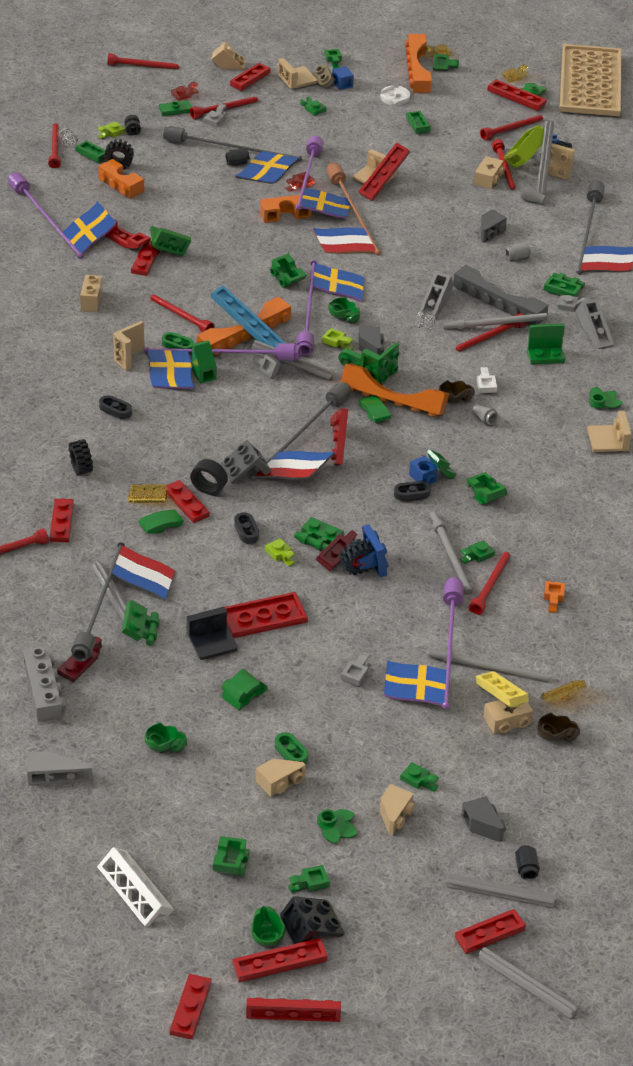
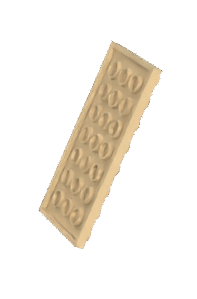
(590, 80)

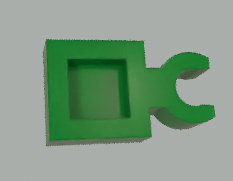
(313, 107)

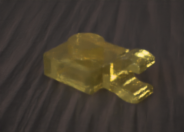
(440, 49)
(513, 75)

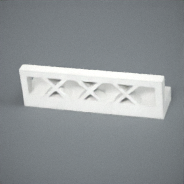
(141, 882)

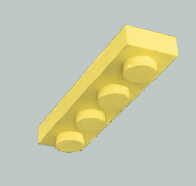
(502, 689)

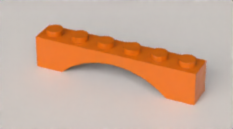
(419, 78)
(273, 314)
(429, 400)

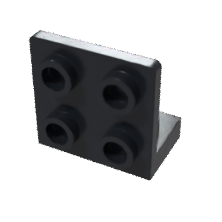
(210, 633)
(308, 917)

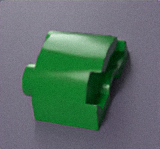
(286, 271)
(486, 488)
(242, 688)
(231, 856)

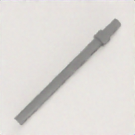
(461, 324)
(439, 527)
(489, 665)

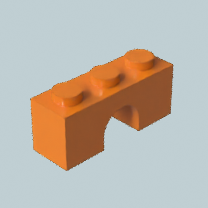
(112, 174)
(272, 208)

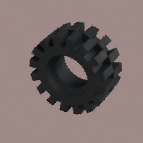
(119, 147)
(80, 457)

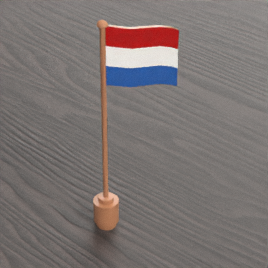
(345, 239)

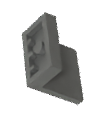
(242, 460)

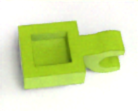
(113, 129)
(336, 338)
(280, 550)

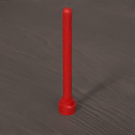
(114, 59)
(196, 112)
(487, 133)
(498, 147)
(54, 160)
(203, 324)
(489, 334)
(39, 537)
(478, 604)

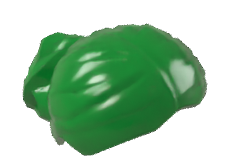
(344, 309)
(162, 738)
(267, 927)

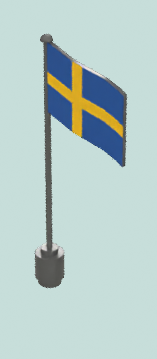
(264, 168)

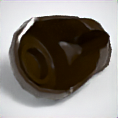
(457, 391)
(557, 727)

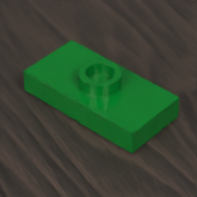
(175, 108)
(418, 122)
(90, 151)

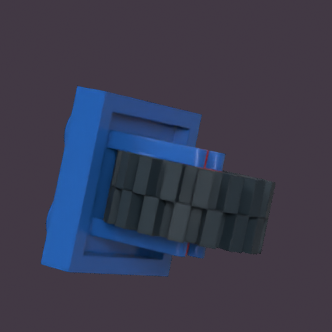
(365, 554)

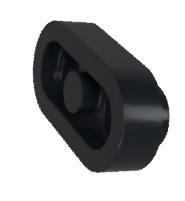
(115, 407)
(412, 490)
(246, 527)

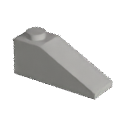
(437, 293)
(594, 323)
(53, 768)

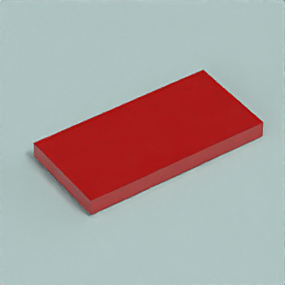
(265, 615)

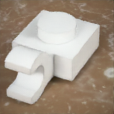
(486, 383)

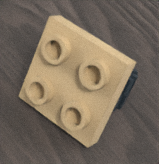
(561, 160)

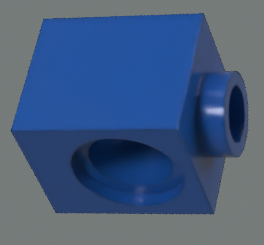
(343, 78)
(423, 470)

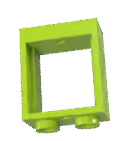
(525, 147)

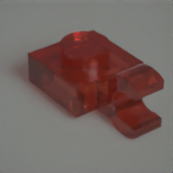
(182, 92)
(297, 180)

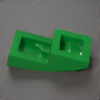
(375, 409)
(441, 463)
(159, 520)

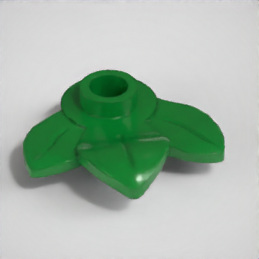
(534, 88)
(603, 399)
(337, 826)

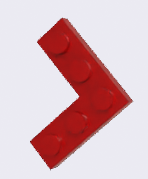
(339, 423)

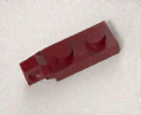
(330, 556)
(73, 669)

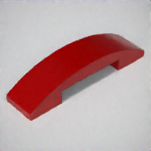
(126, 238)

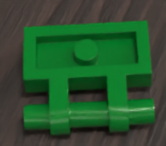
(563, 285)
(317, 533)
(135, 620)

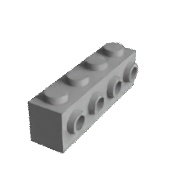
(43, 683)

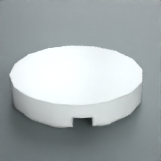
(395, 96)

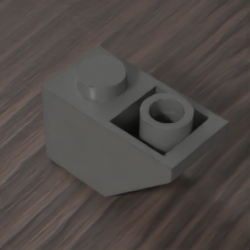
(492, 224)
(371, 339)
(483, 819)

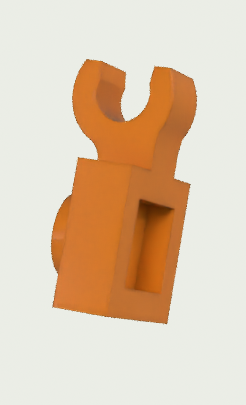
(554, 592)

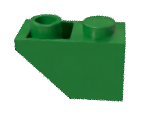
(203, 362)

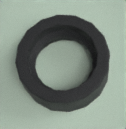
(214, 469)

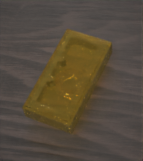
(148, 493)
(564, 691)

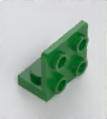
(169, 241)
(546, 344)
(381, 365)

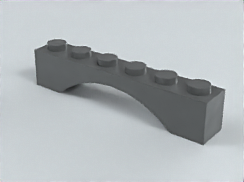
(471, 282)

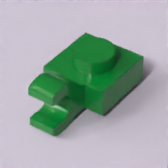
(333, 56)
(442, 62)
(478, 551)
(419, 776)
(311, 878)

